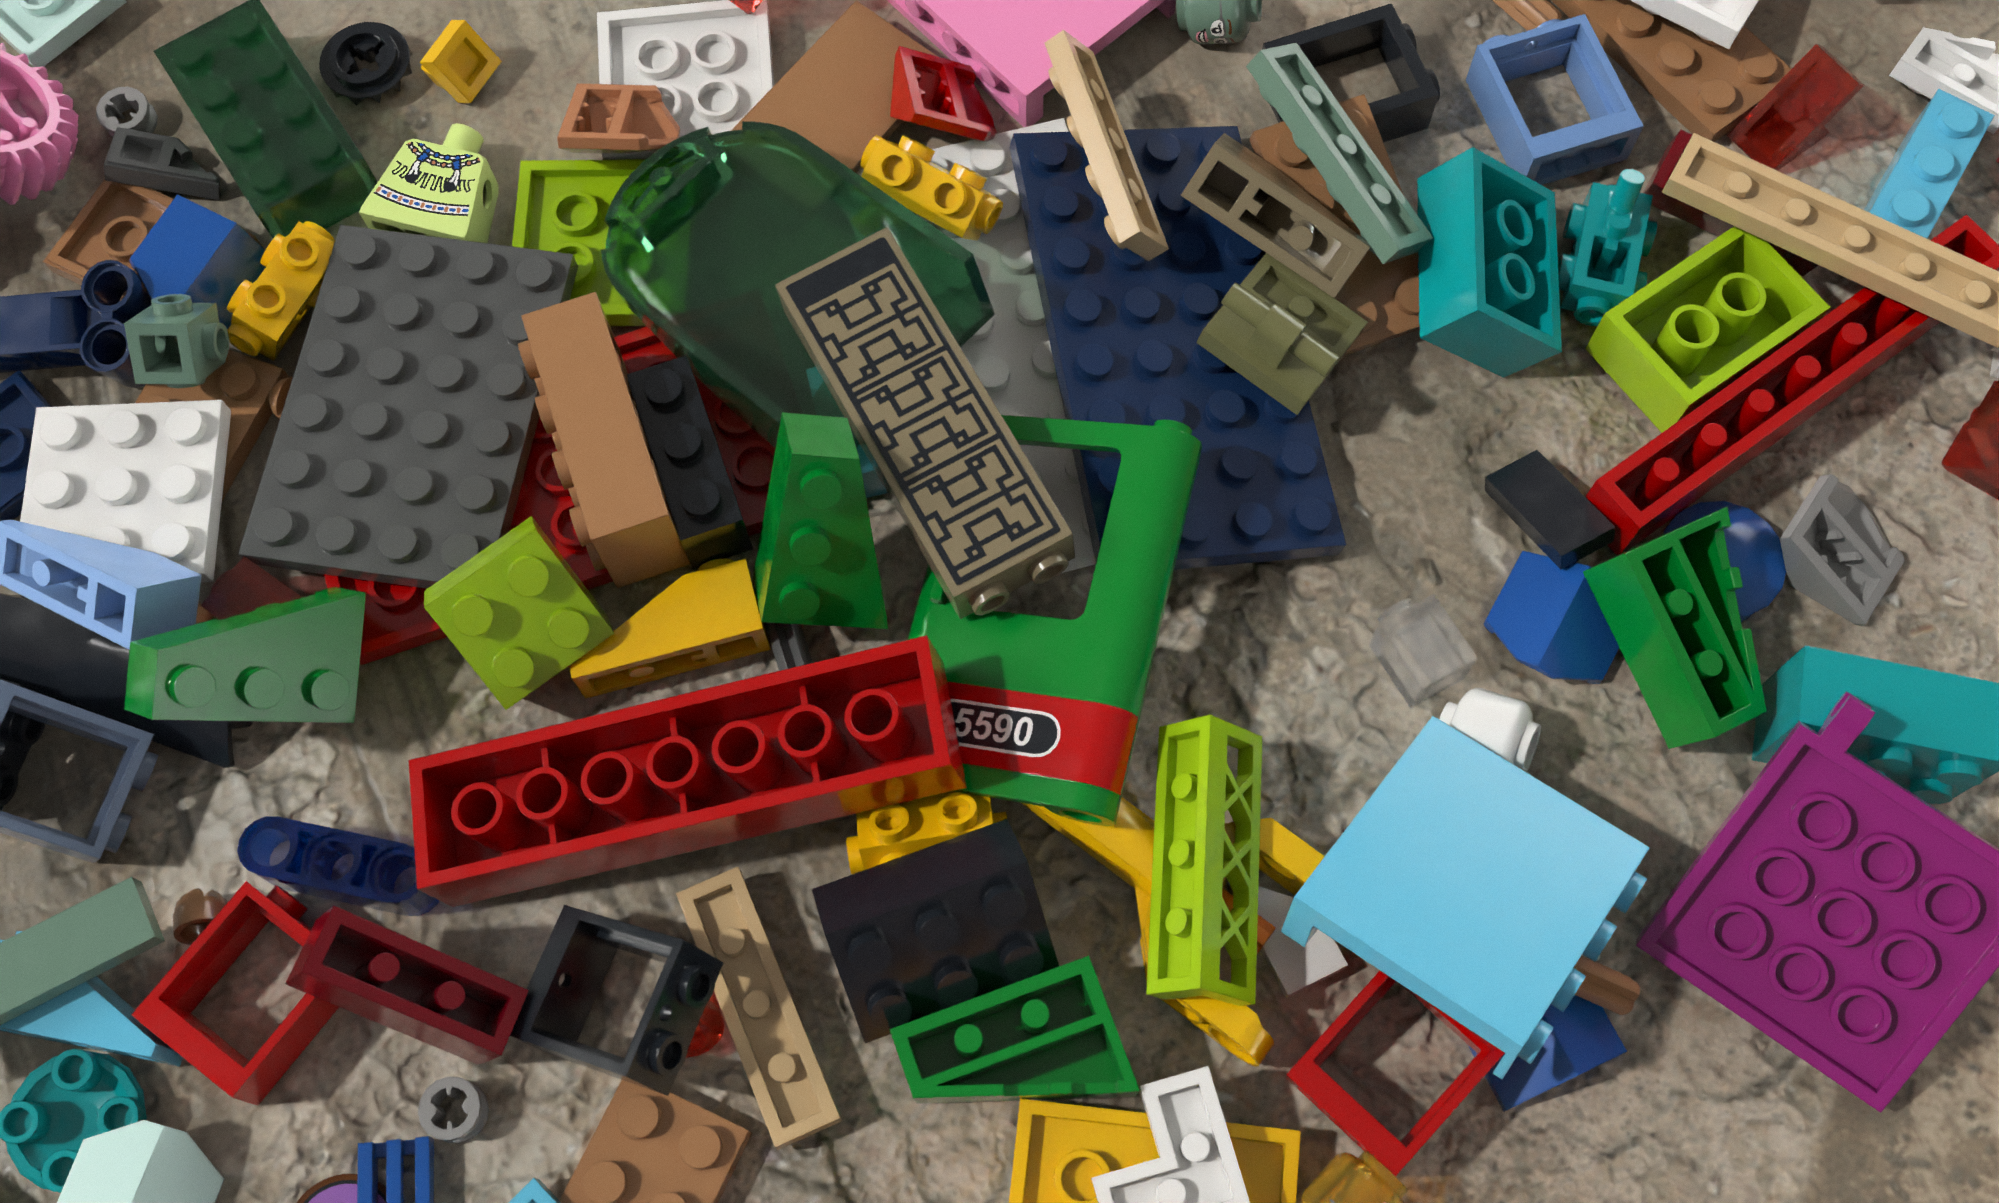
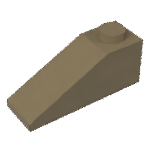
(1275, 215)

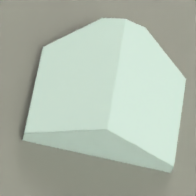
(141, 1166)

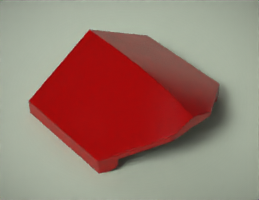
(939, 95)

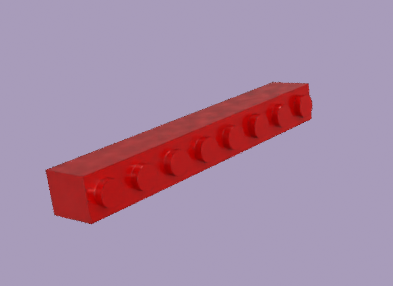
(1767, 403)

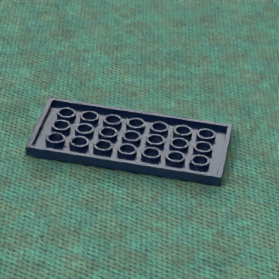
(1131, 356)

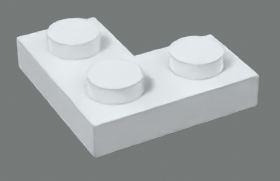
(1192, 1148)

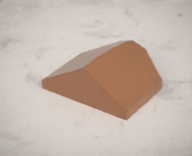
(616, 120)

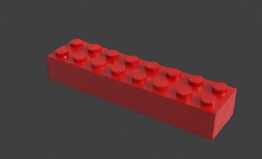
(685, 773)

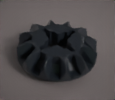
(370, 43)

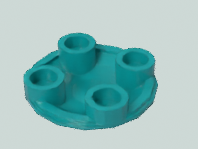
(61, 1106)

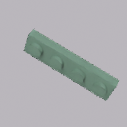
(1338, 152)

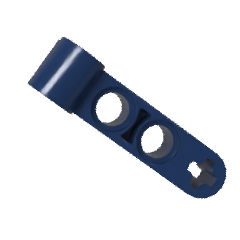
(75, 325)

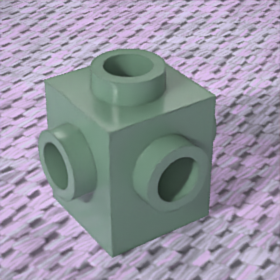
(176, 342)

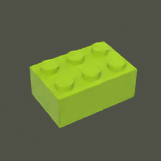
(1703, 325)

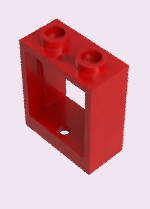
(190, 979)
(1350, 1115)

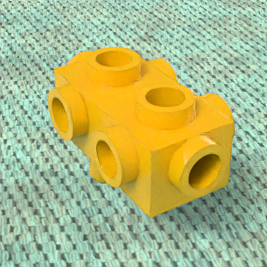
(942, 196)
(284, 292)
(916, 825)

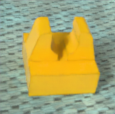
(460, 61)

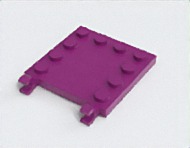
(1837, 912)

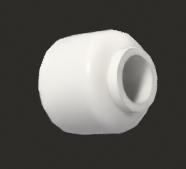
(1497, 724)

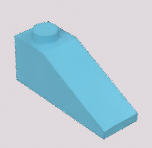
(93, 1019)

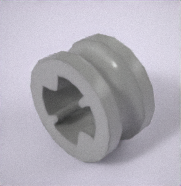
(121, 99)
(432, 1114)

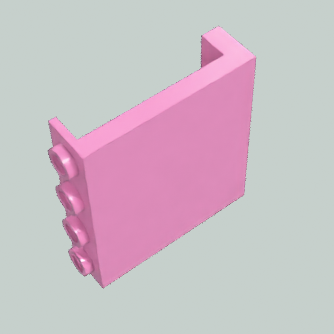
(1008, 38)

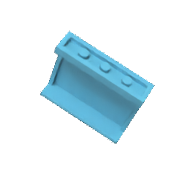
(1473, 888)

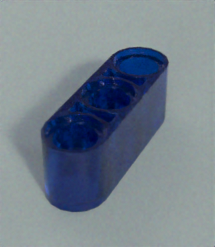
(313, 855)

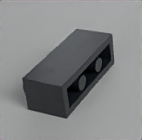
(689, 462)

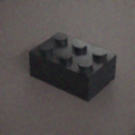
(935, 928)

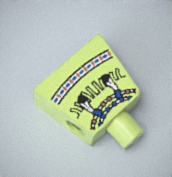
(436, 189)

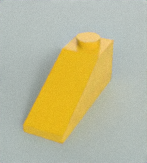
(686, 627)

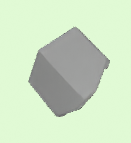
(1839, 552)

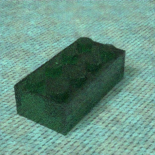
(268, 120)

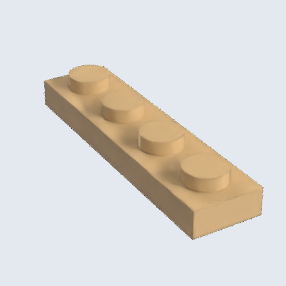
(1111, 162)
(760, 1009)

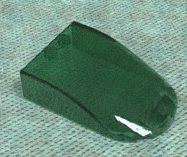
(729, 216)

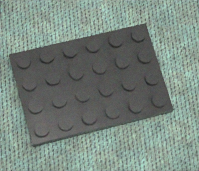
(406, 409)

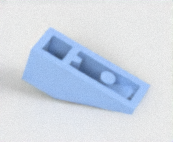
(97, 582)

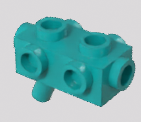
(1607, 248)

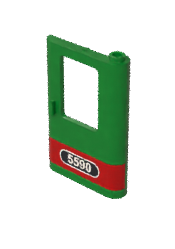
(1057, 702)

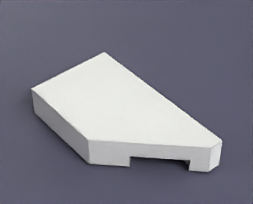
(1289, 962)

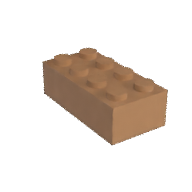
(599, 441)

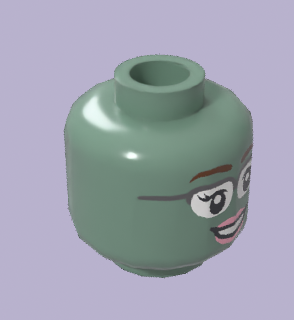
(1217, 19)

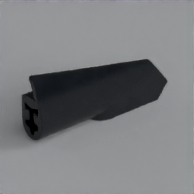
(91, 673)

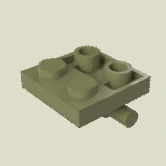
(1281, 332)

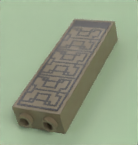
(927, 425)

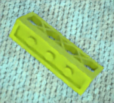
(1195, 856)

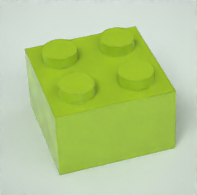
(517, 613)

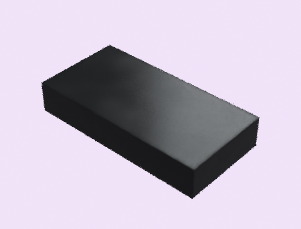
(1549, 509)

